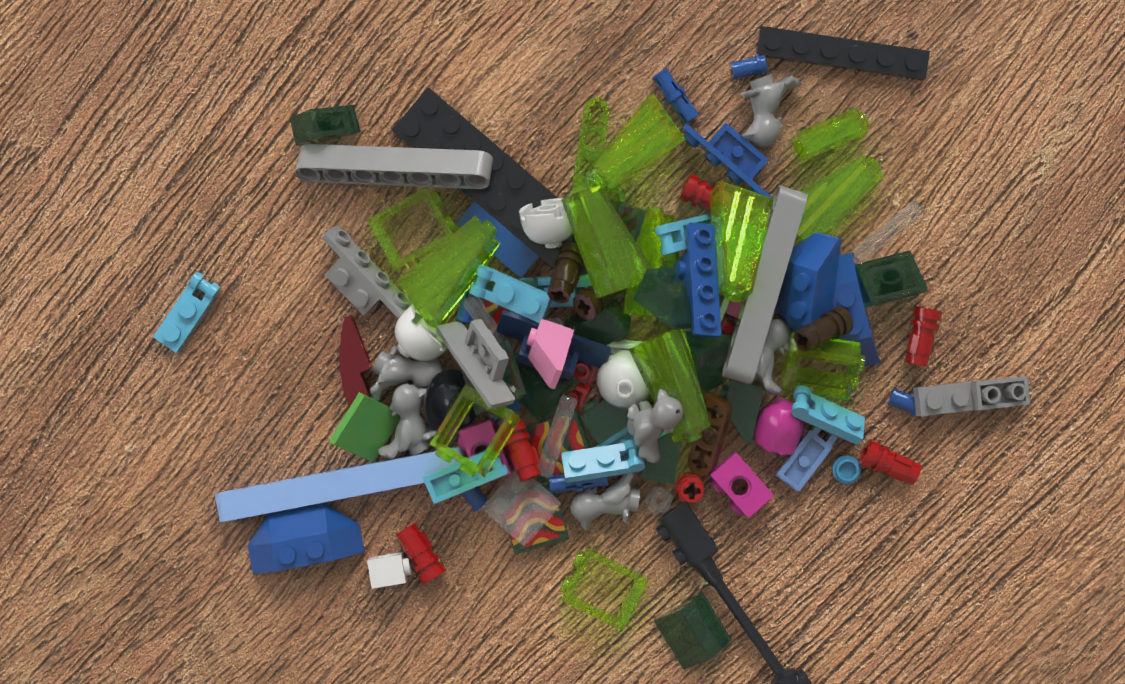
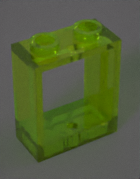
(387, 244)
(821, 382)
(452, 422)
(629, 602)

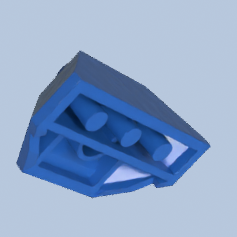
(809, 280)
(850, 296)
(303, 538)

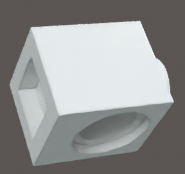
(389, 569)

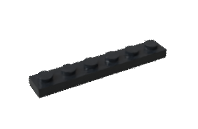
(842, 53)

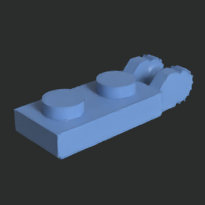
(805, 459)

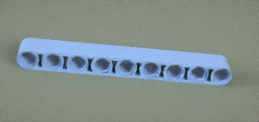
(328, 486)

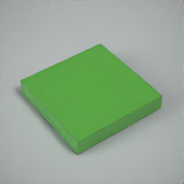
(365, 427)

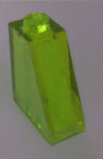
(830, 135)

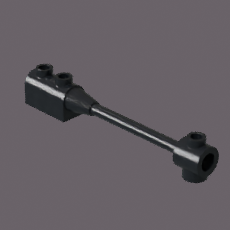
(695, 548)

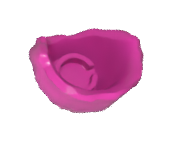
(777, 428)

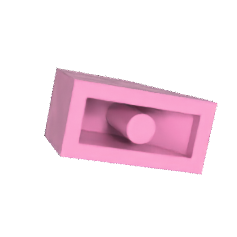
(549, 350)

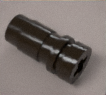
(566, 273)
(589, 306)
(828, 327)

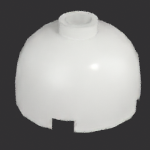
(546, 223)
(417, 337)
(621, 380)

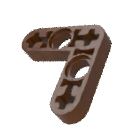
(719, 426)

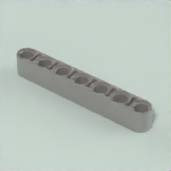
(394, 166)
(759, 307)

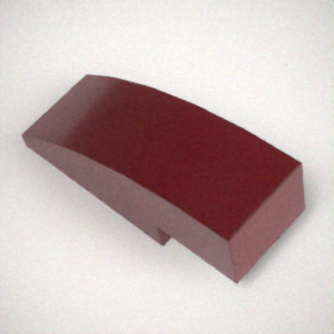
(353, 361)

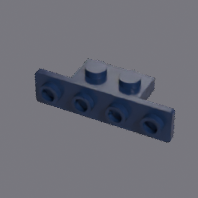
(580, 348)

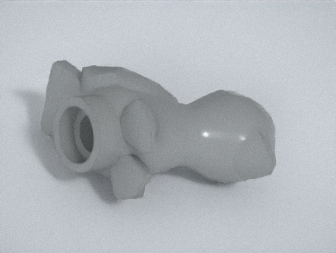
(765, 100)
(776, 340)
(397, 369)
(652, 422)
(411, 430)
(615, 500)

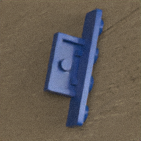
(732, 153)
(700, 274)

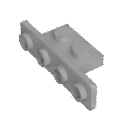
(359, 276)
(480, 359)

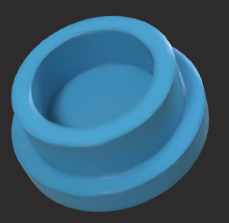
(846, 469)

